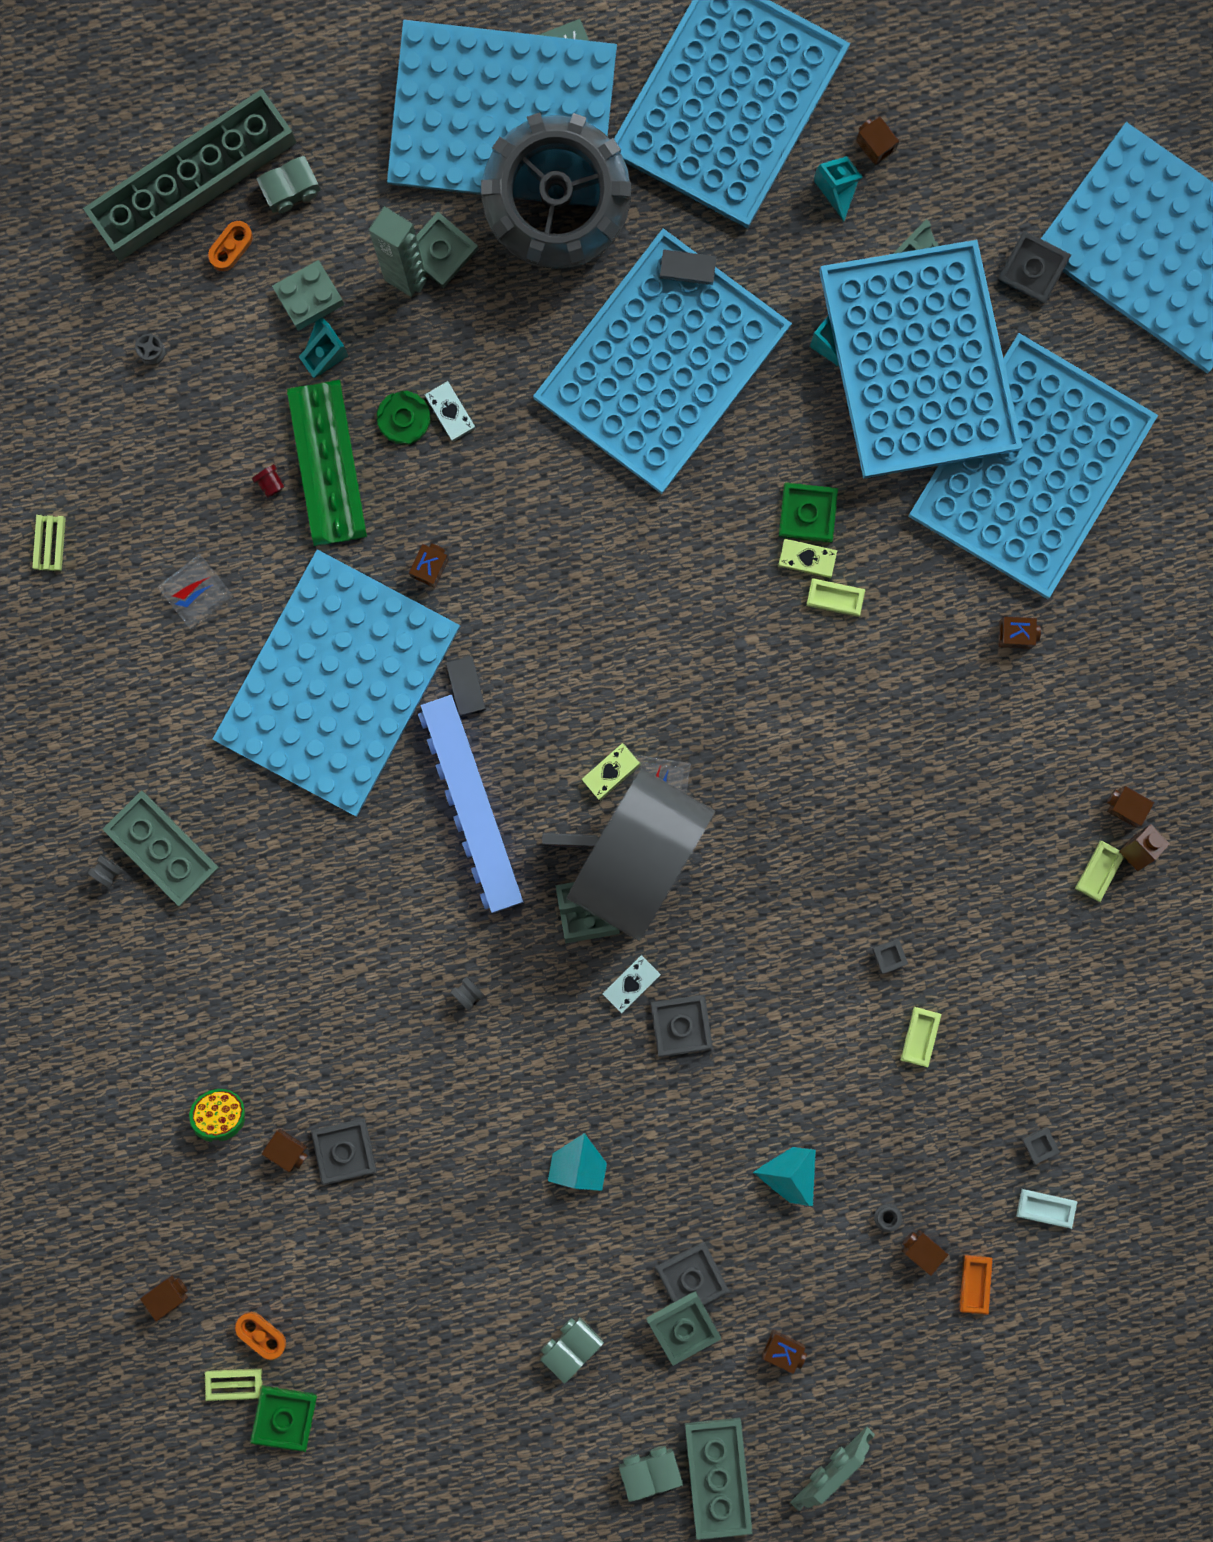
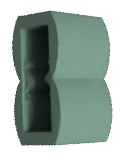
(288, 185)
(571, 1349)
(650, 1473)

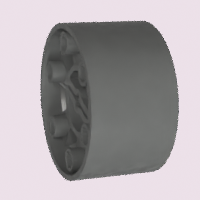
(640, 854)

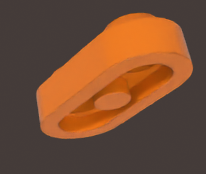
(228, 245)
(259, 1337)

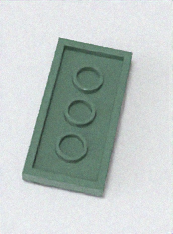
(160, 848)
(718, 1478)

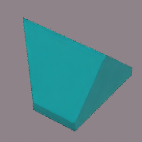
(838, 183)
(824, 343)
(323, 349)
(578, 1165)
(791, 1175)

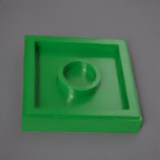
(808, 512)
(283, 1418)

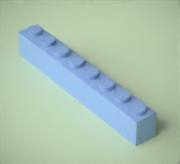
(471, 803)

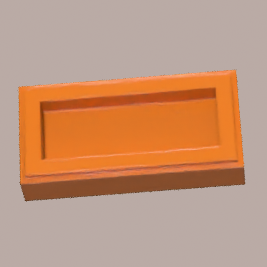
(975, 1284)

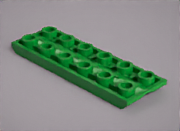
(327, 463)

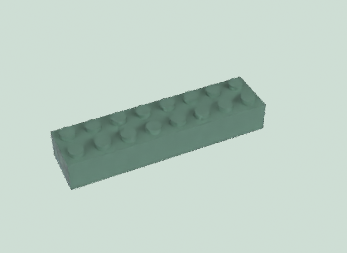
(190, 175)

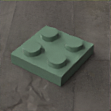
(444, 249)
(308, 295)
(683, 1328)

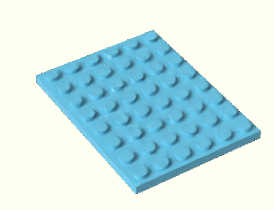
(477, 84)
(729, 102)
(1145, 242)
(920, 358)
(661, 365)
(1038, 503)
(336, 683)

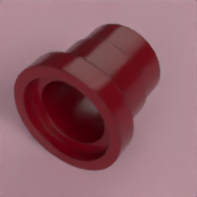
(269, 481)

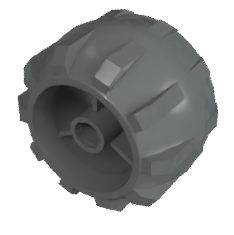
(610, 171)

